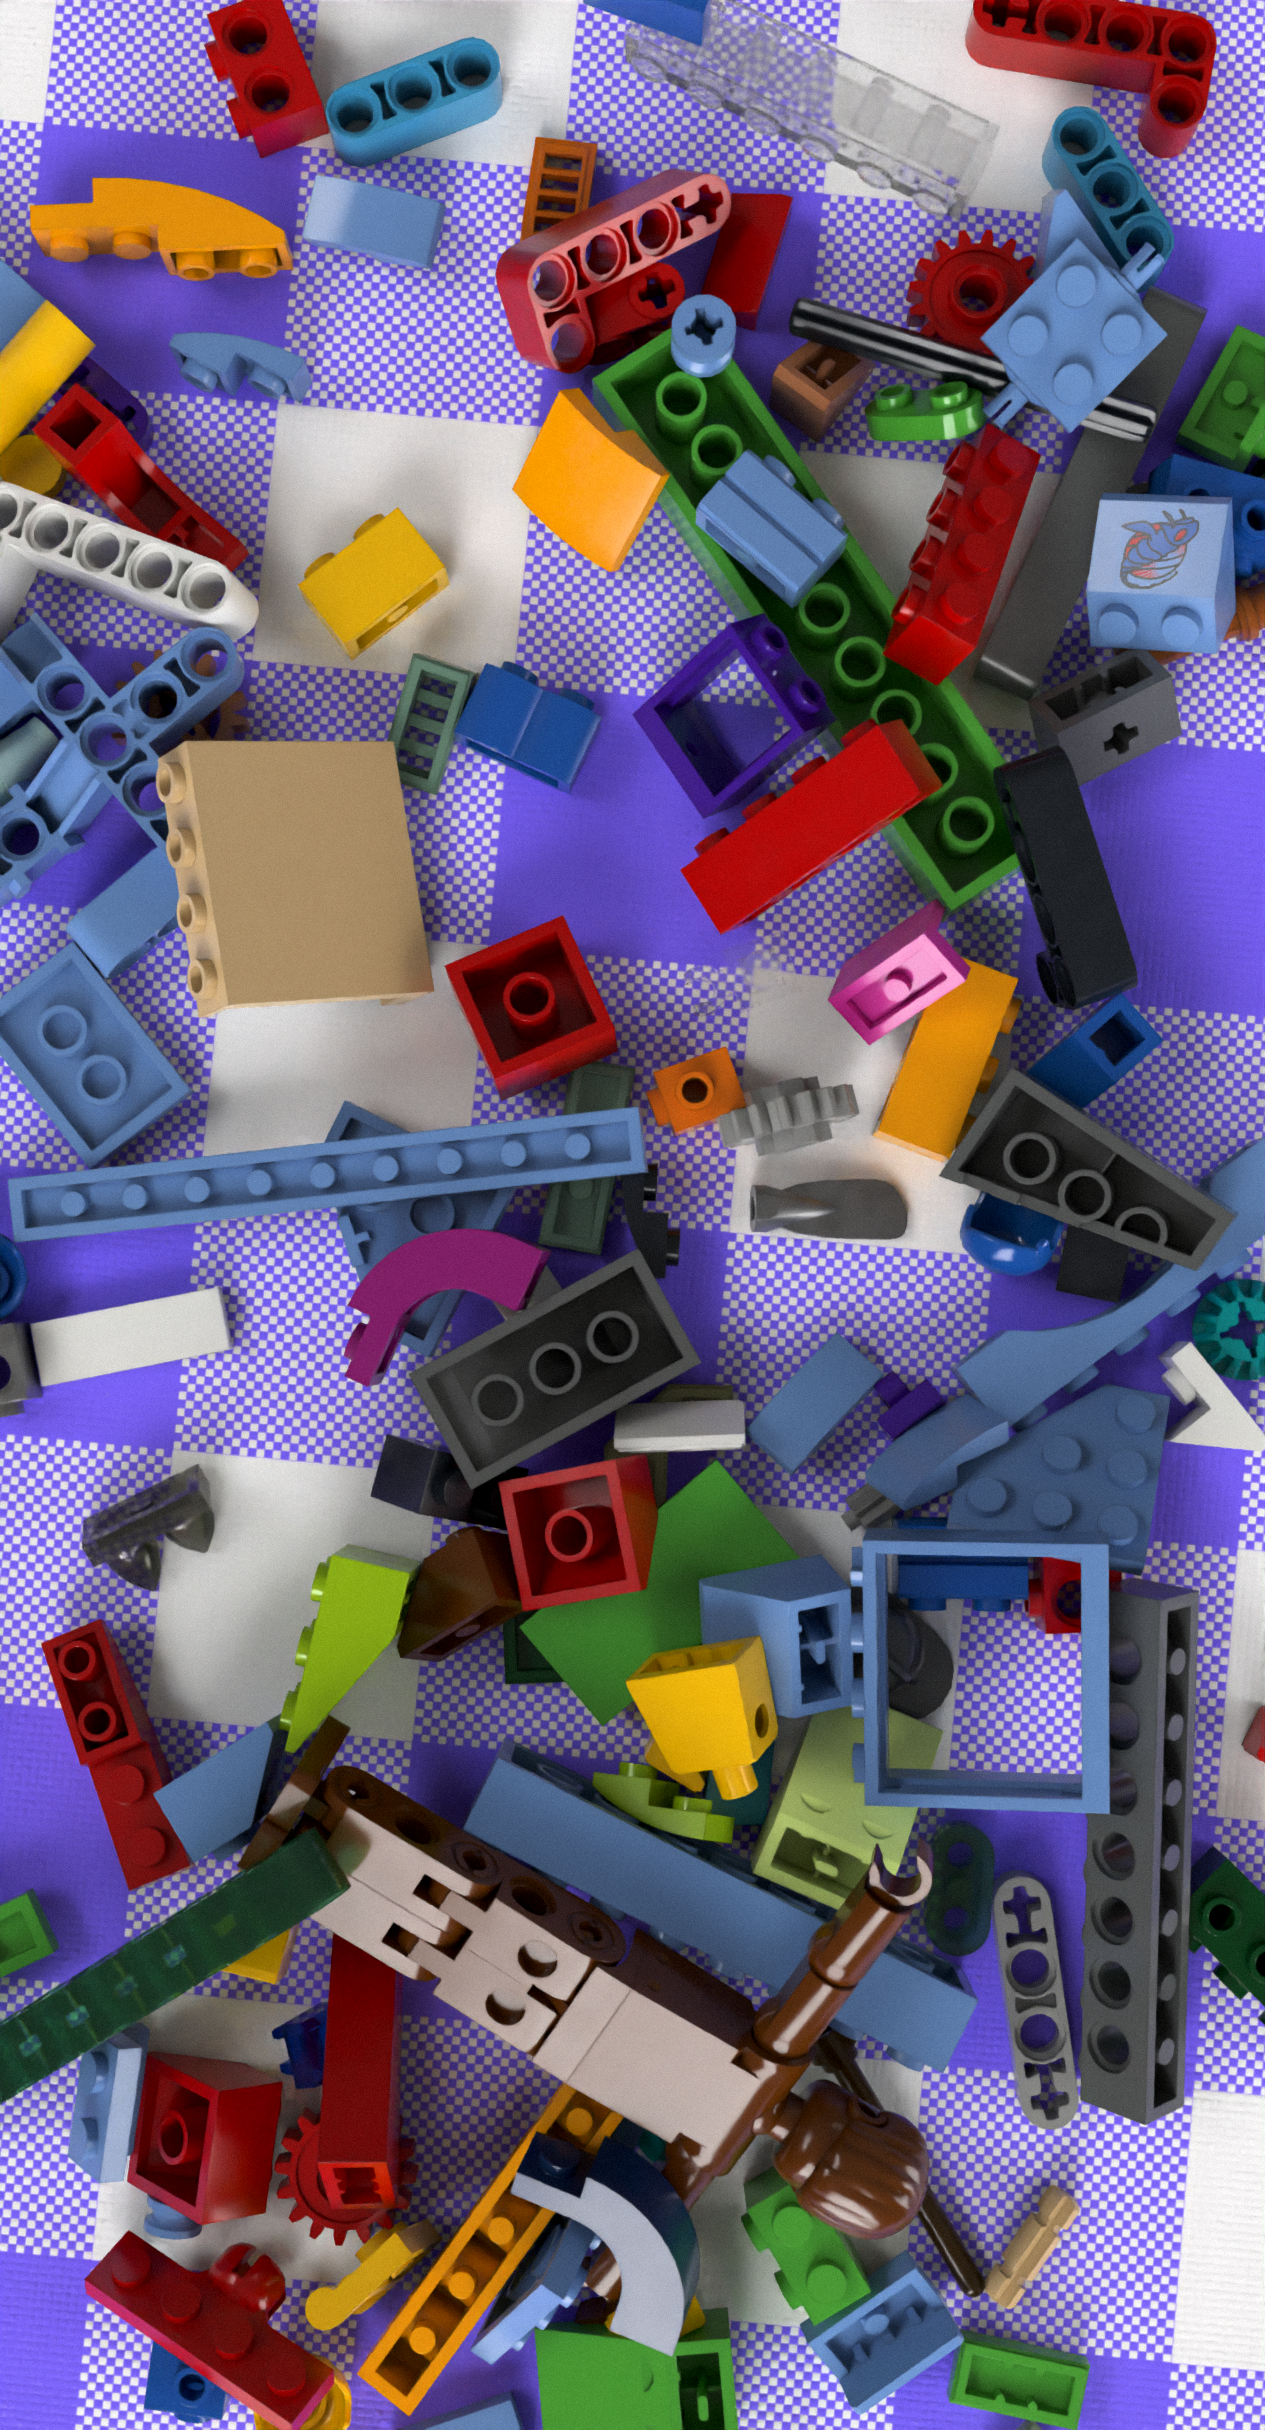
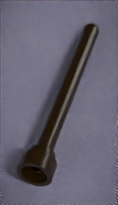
(838, 2056)

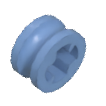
(169, 2223)

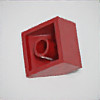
(581, 1531)
(205, 2136)

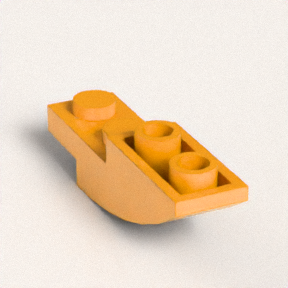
(188, 227)

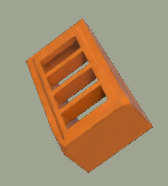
(539, 172)

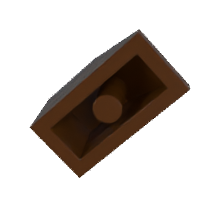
(460, 1595)

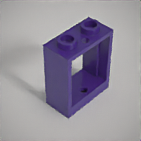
(679, 728)

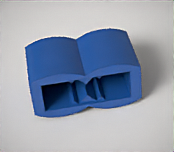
(528, 726)

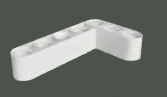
(83, 548)

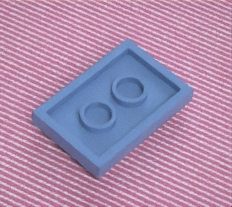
(86, 1057)

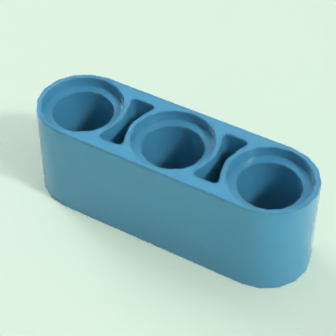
(430, 76)
(1109, 172)

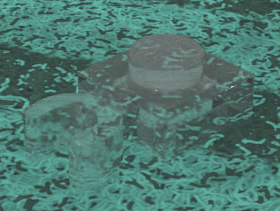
(753, 973)

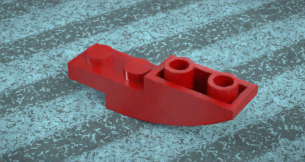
(119, 1748)

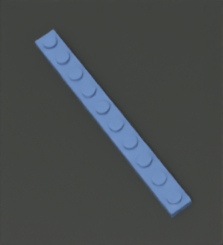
(329, 1175)

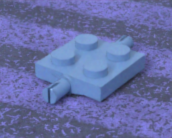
(1073, 336)

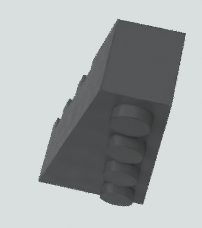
(1073, 1167)

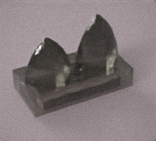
(127, 1530)

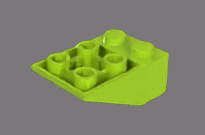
(359, 1615)

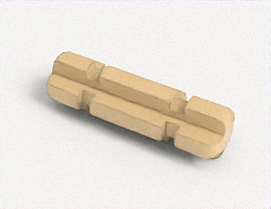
(1031, 2246)

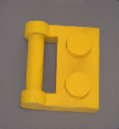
(383, 2264)

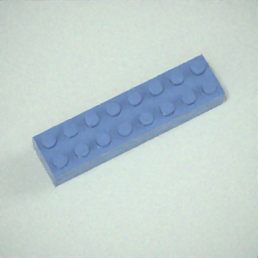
(710, 1900)

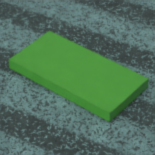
(699, 1534)

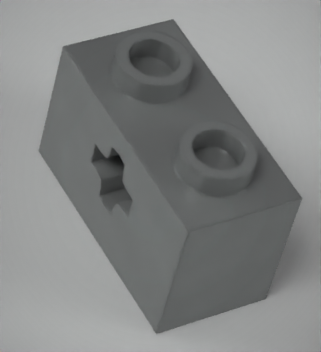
(1108, 714)

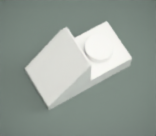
(1219, 1416)

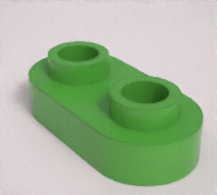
(925, 414)

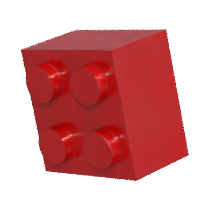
(532, 1008)

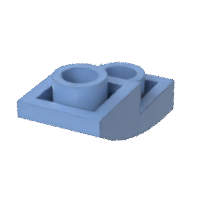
(374, 221)
(225, 360)
(813, 1403)
(927, 1455)

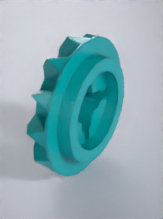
(1220, 1311)

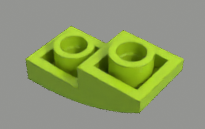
(660, 1805)

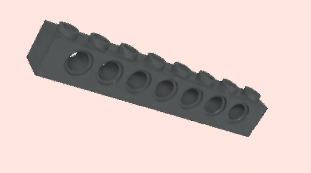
(1142, 1859)

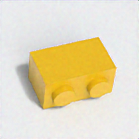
(373, 582)

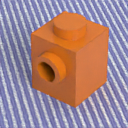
(695, 1092)

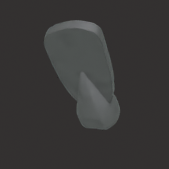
(831, 1209)

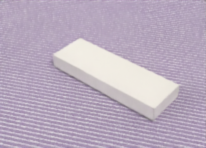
(131, 1336)

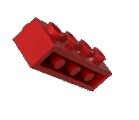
(961, 554)
(810, 825)

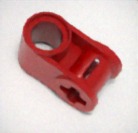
(626, 317)

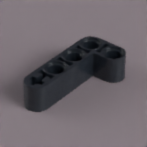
(1065, 881)

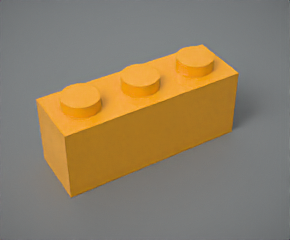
(947, 1064)

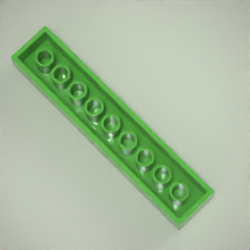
(697, 429)

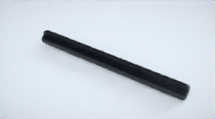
(947, 362)

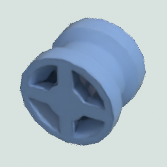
(702, 352)

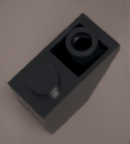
(430, 1483)

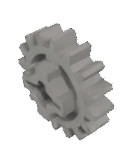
(787, 1115)

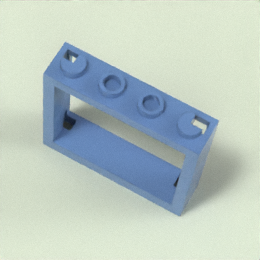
(980, 1789)

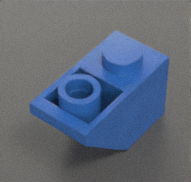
(1097, 1051)

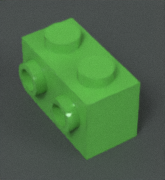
(815, 2260)

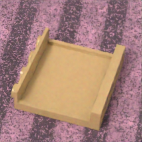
(293, 873)

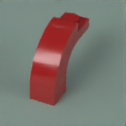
(126, 482)

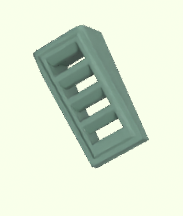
(420, 668)

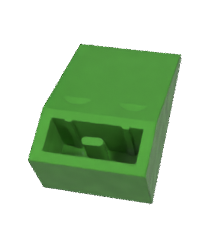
(618, 2384)

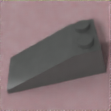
(554, 1368)

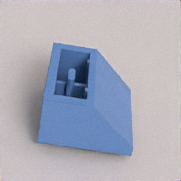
(803, 1623)

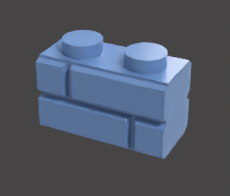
(772, 526)

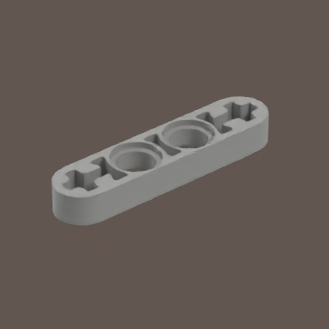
(1034, 1998)

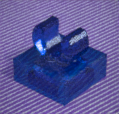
(305, 2046)

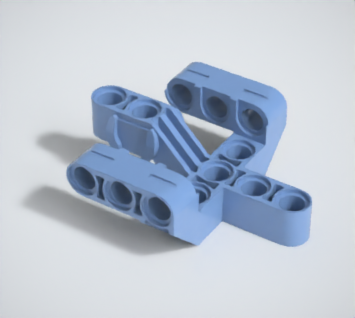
(76, 784)

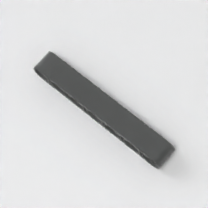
(1064, 543)

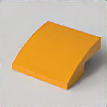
(590, 481)

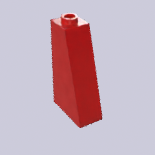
(361, 2081)

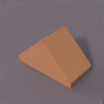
(817, 386)

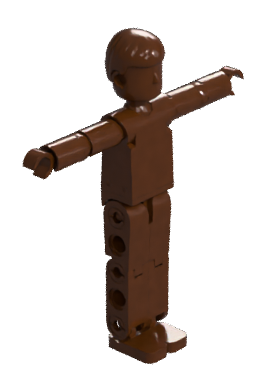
(620, 2016)

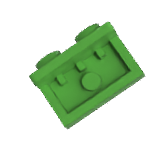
(1230, 409)

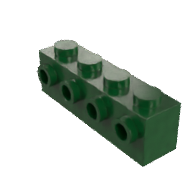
(1230, 1923)

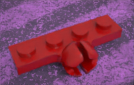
(216, 2324)

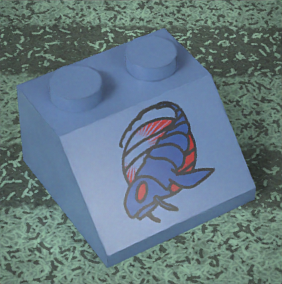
(1162, 573)
(225, 1796)

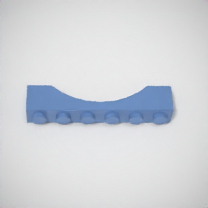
(1024, 1368)

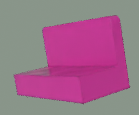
(898, 975)

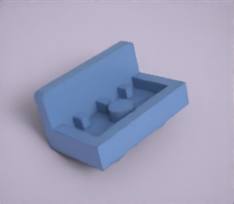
(109, 2104)
(885, 2334)

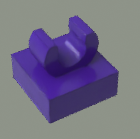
(904, 1405)

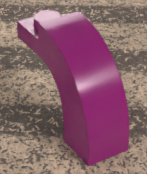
(465, 1259)

